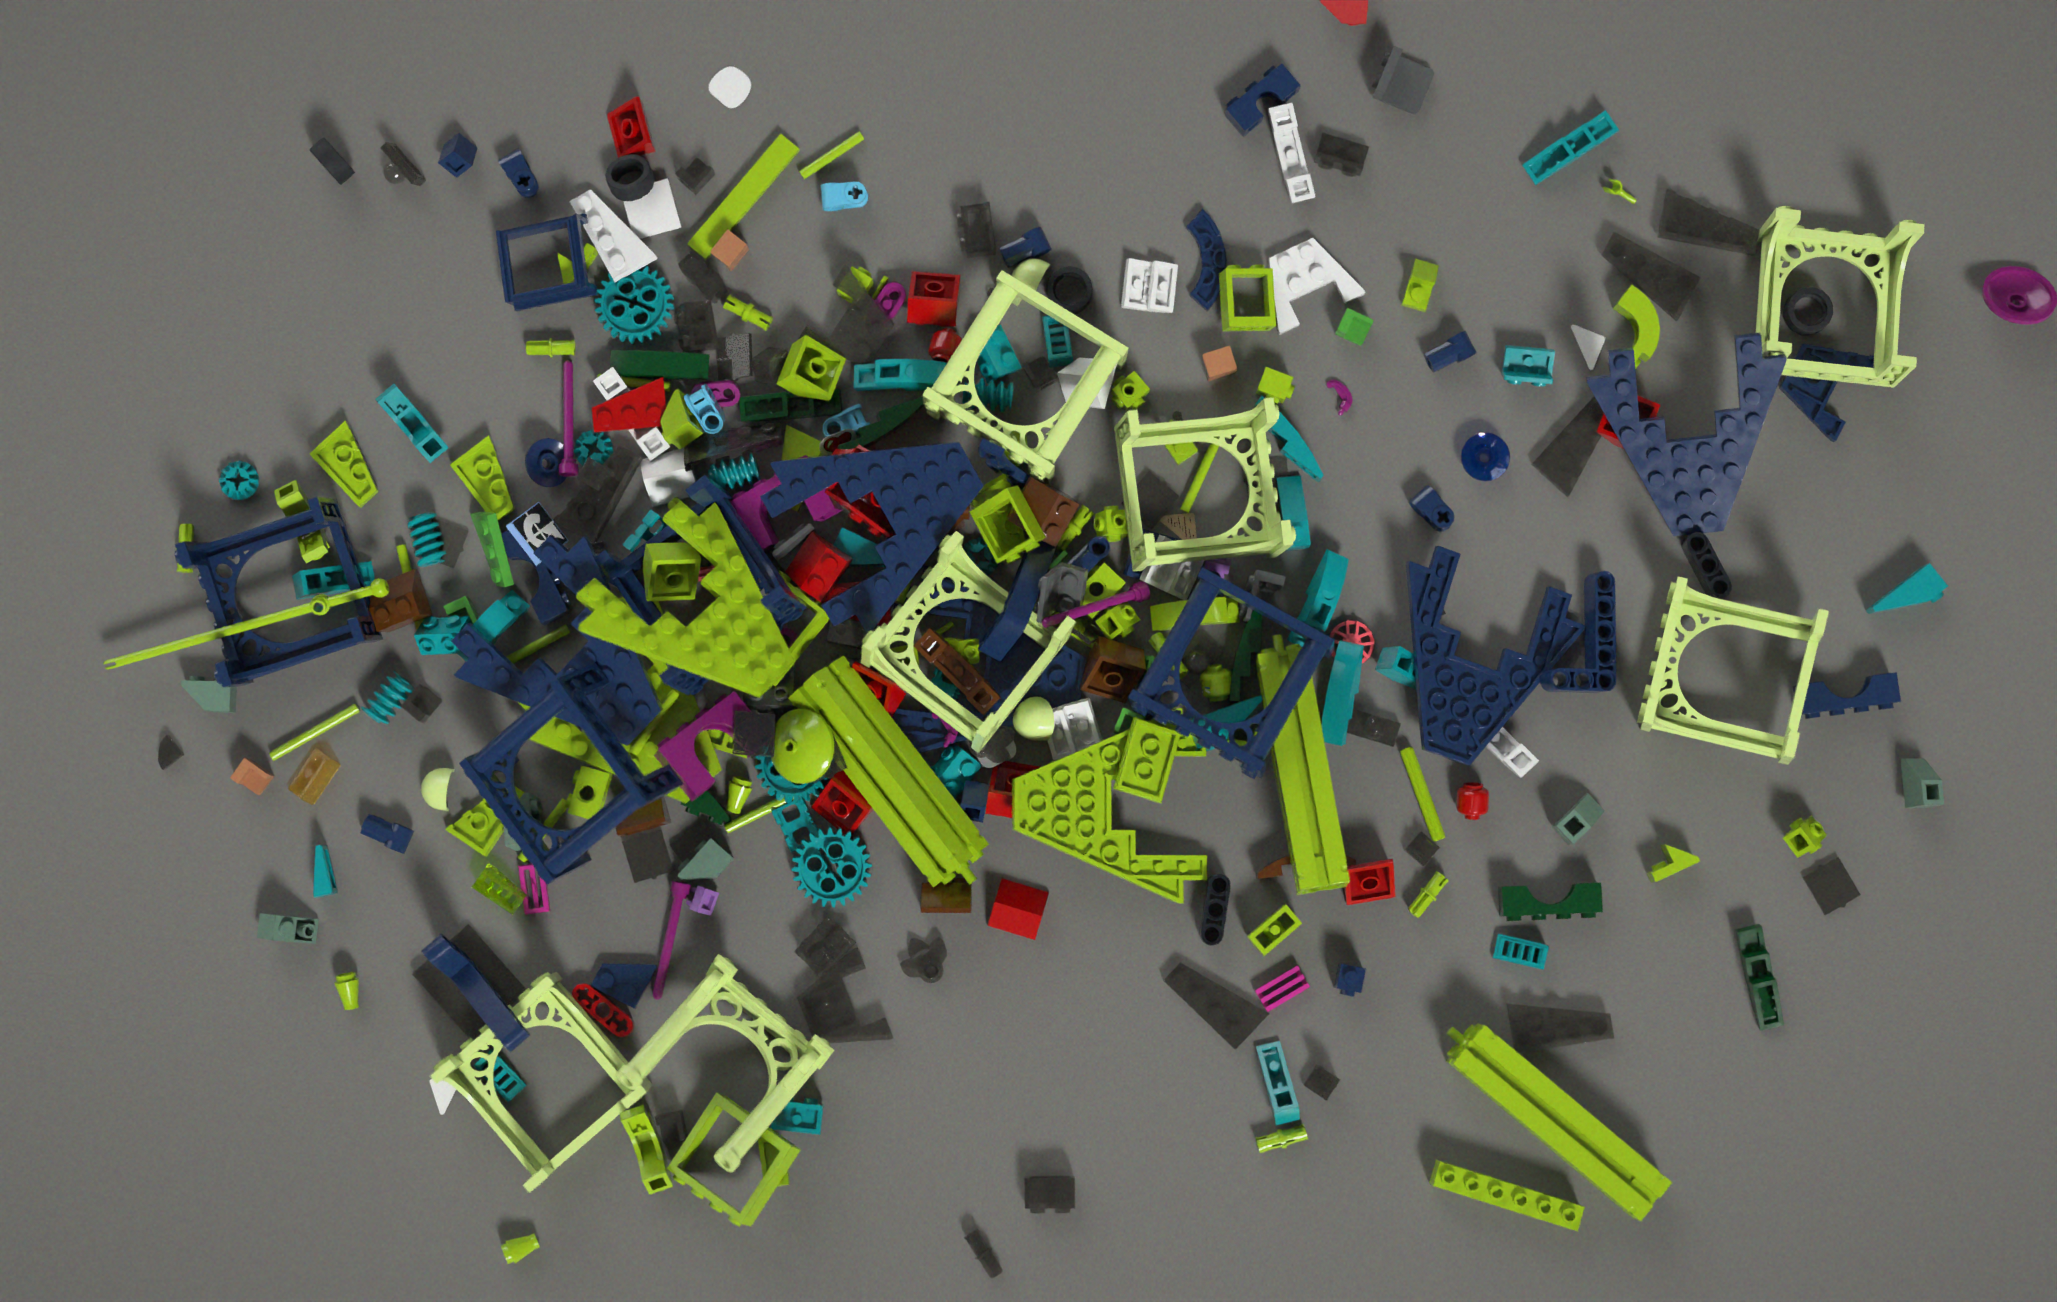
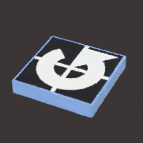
(533, 529)

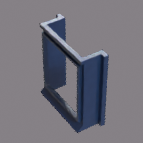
(579, 289)

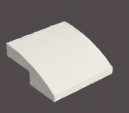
(654, 211)
(1149, 286)
(1172, 578)
(1073, 728)

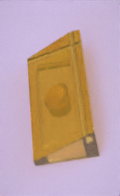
(314, 776)

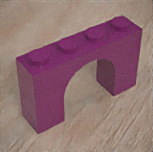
(755, 514)
(680, 750)

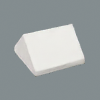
(1073, 373)
(666, 477)

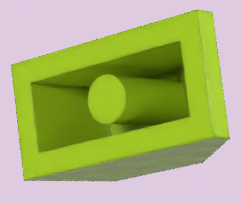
(679, 422)

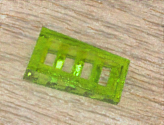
(494, 895)

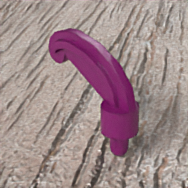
(1344, 394)
(952, 733)

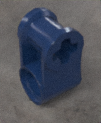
(518, 171)
(1430, 507)

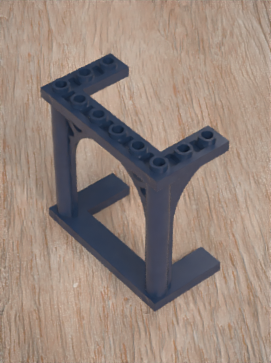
(206, 557)
(780, 600)
(1251, 755)
(501, 756)

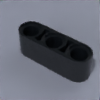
(1707, 553)
(1222, 899)

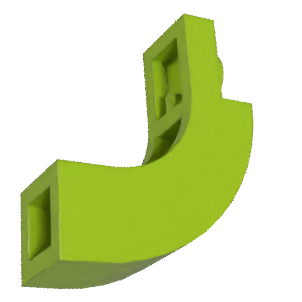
(1645, 322)
(293, 501)
(1221, 611)
(648, 1149)

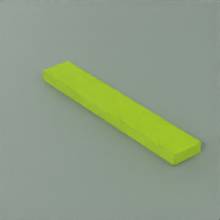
(744, 195)

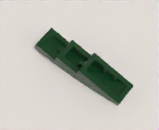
(660, 364)
(787, 406)
(888, 421)
(1249, 644)
(1759, 977)

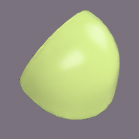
(1031, 272)
(1034, 719)
(435, 788)

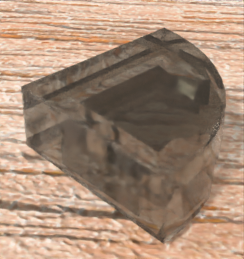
(168, 752)

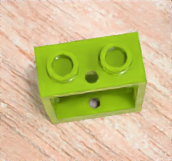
(1261, 323)
(990, 533)

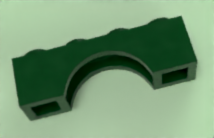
(1581, 898)

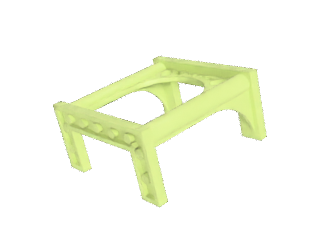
(1893, 251)
(1040, 460)
(1275, 534)
(957, 565)
(1690, 602)
(461, 1075)

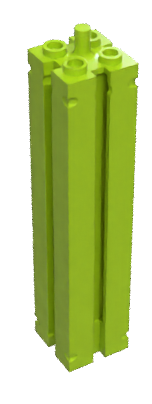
(893, 775)
(1303, 780)
(1557, 1120)

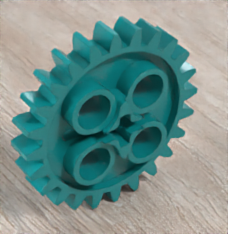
(626, 324)
(783, 787)
(812, 878)

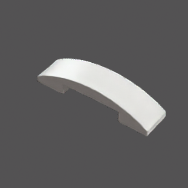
(1290, 153)
(648, 439)
(1512, 753)

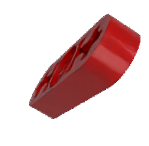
(603, 1020)

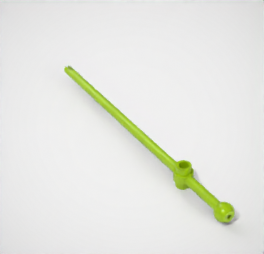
(378, 588)

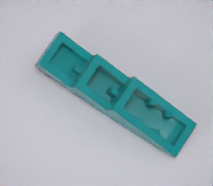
(1570, 147)
(1295, 447)
(1341, 692)

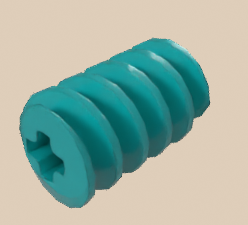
(992, 395)
(735, 472)
(426, 539)
(388, 699)

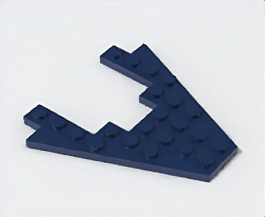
(1699, 475)
(919, 492)
(1056, 684)
(1461, 700)
(624, 704)

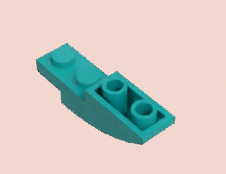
(897, 373)
(1323, 594)

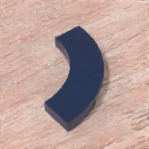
(1212, 256)
(1000, 463)

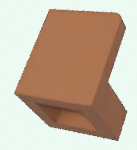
(729, 250)
(1219, 363)
(252, 776)

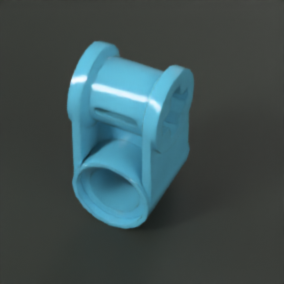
(840, 196)
(704, 404)
(846, 420)

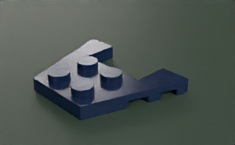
(1812, 394)

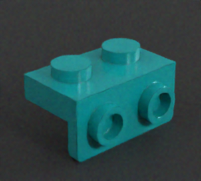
(997, 357)
(1528, 365)
(436, 634)
(955, 768)
(800, 1117)

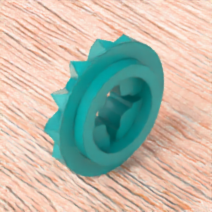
(589, 438)
(246, 488)
(977, 545)

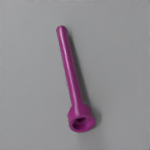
(568, 465)
(1138, 592)
(679, 892)

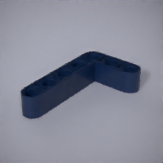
(1019, 602)
(1593, 642)
(477, 990)

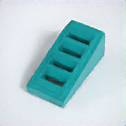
(1057, 355)
(323, 873)
(1542, 955)
(479, 1065)

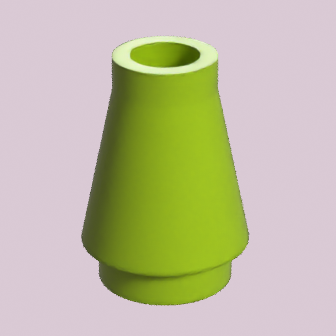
(738, 793)
(348, 989)
(518, 1248)

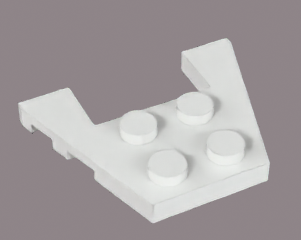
(1303, 271)

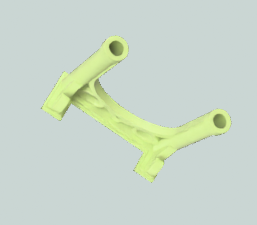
(810, 1054)

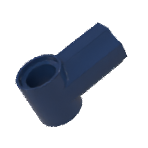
(1032, 244)
(1455, 349)
(1086, 557)
(392, 835)

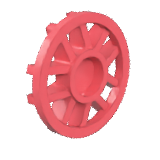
(1354, 637)

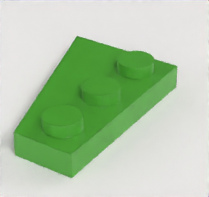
(493, 547)

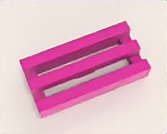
(544, 889)
(1264, 999)

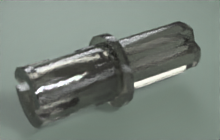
(984, 1254)

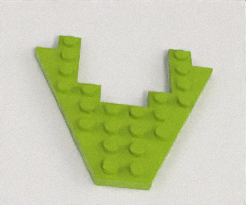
(728, 642)
(569, 740)
(1071, 811)

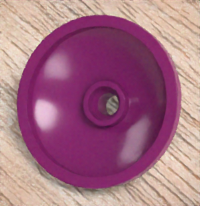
(2019, 295)

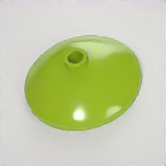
(811, 746)

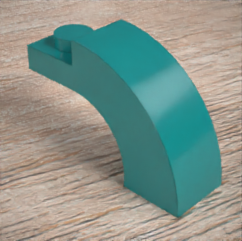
(412, 423)
(500, 617)

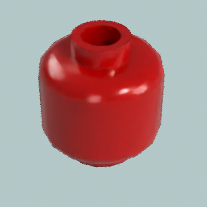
(943, 344)
(1472, 800)

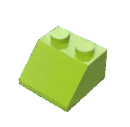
(811, 369)
(670, 571)

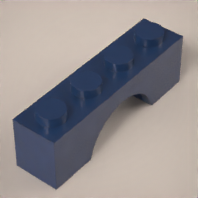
(548, 601)
(1876, 690)

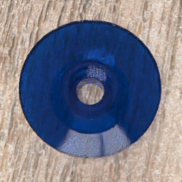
(1494, 448)

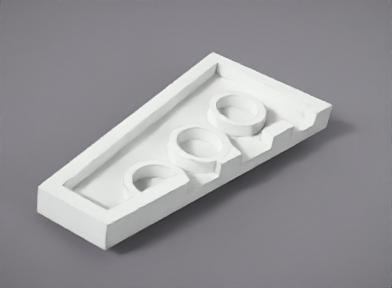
(613, 240)

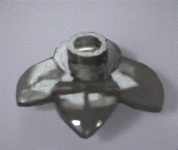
(996, 746)
(922, 957)

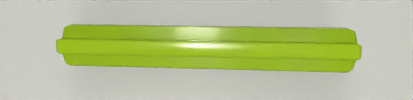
(1422, 794)

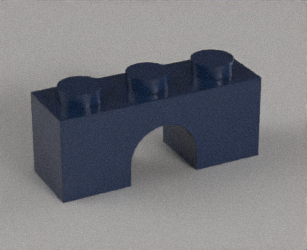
(1276, 84)

